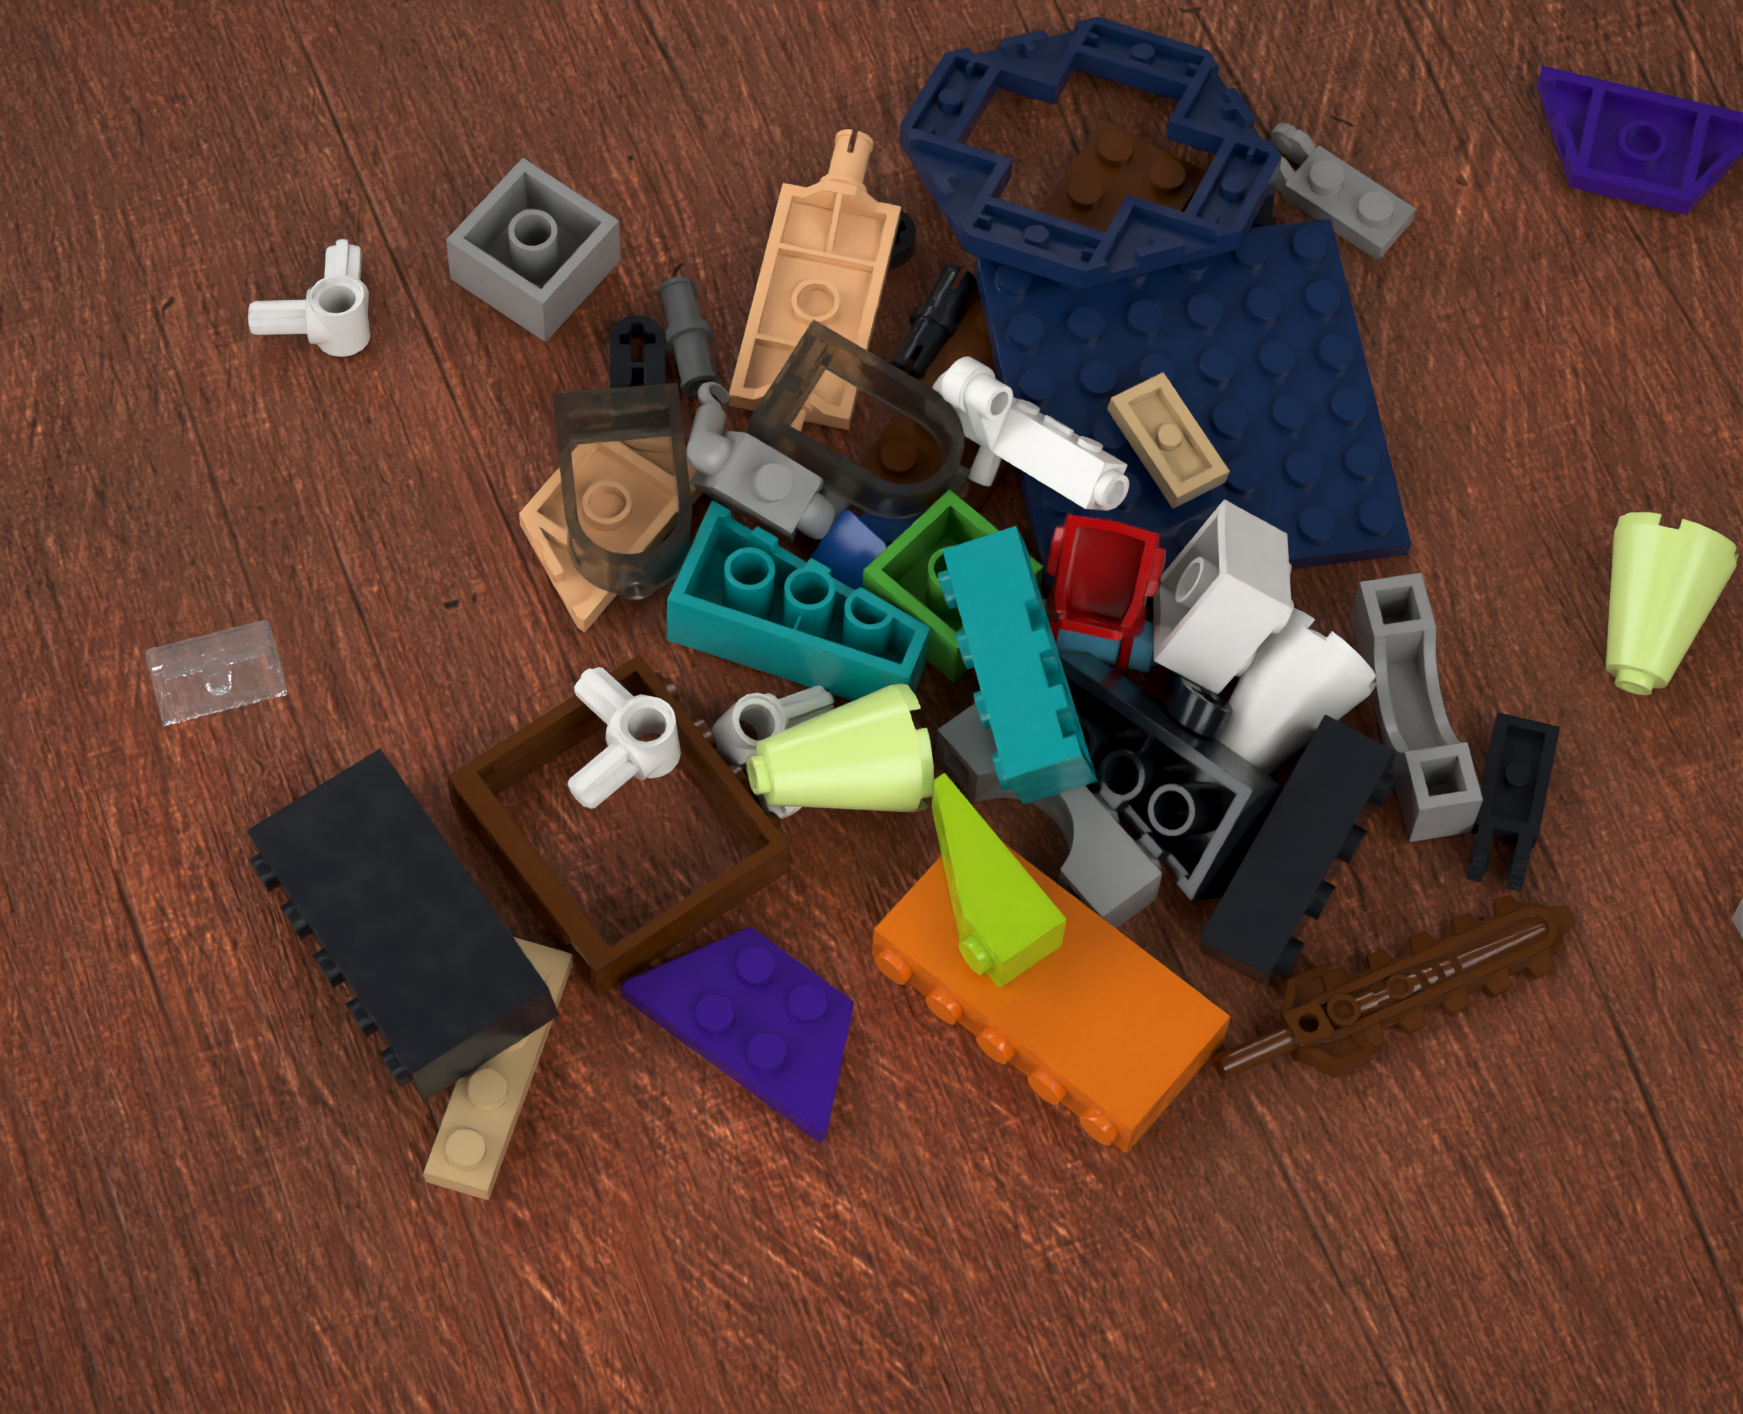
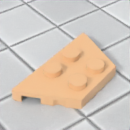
(621, 504)

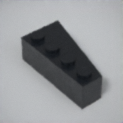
(1299, 851)

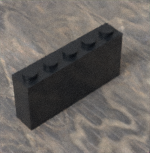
(400, 926)

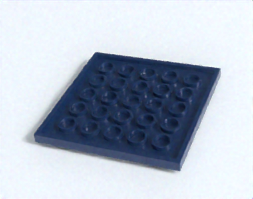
(1260, 358)

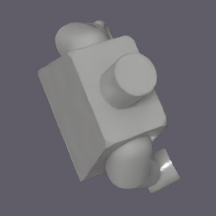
(756, 477)

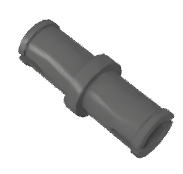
(688, 334)

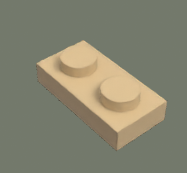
(1168, 440)

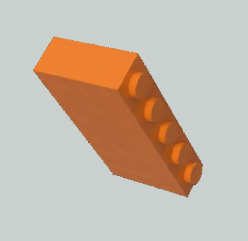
(1085, 1024)

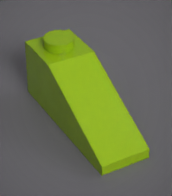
(997, 906)

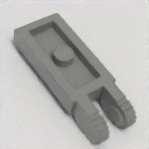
(1336, 191)

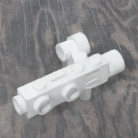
(1029, 440)

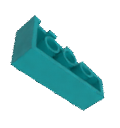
(788, 615)
(1016, 666)

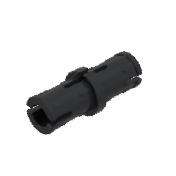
(934, 321)

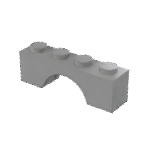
(1435, 769)
(1103, 861)

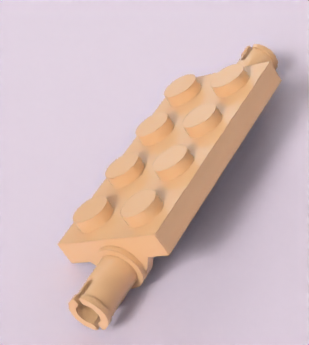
(824, 265)

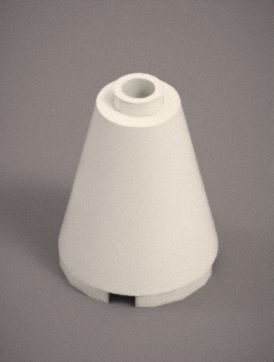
(1290, 690)

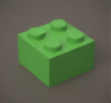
(909, 575)

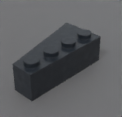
(1177, 788)

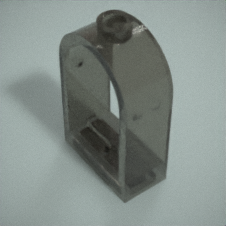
(826, 350)
(623, 416)

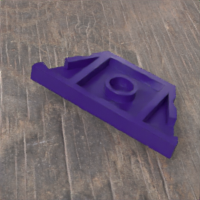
(1638, 140)
(756, 1021)

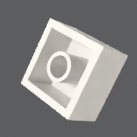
(1222, 598)

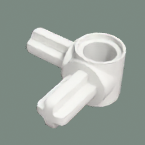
(333, 308)
(768, 718)
(627, 721)

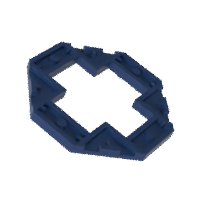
(1142, 233)

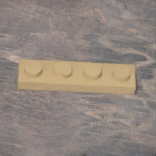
(491, 1097)

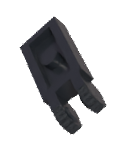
(1513, 793)

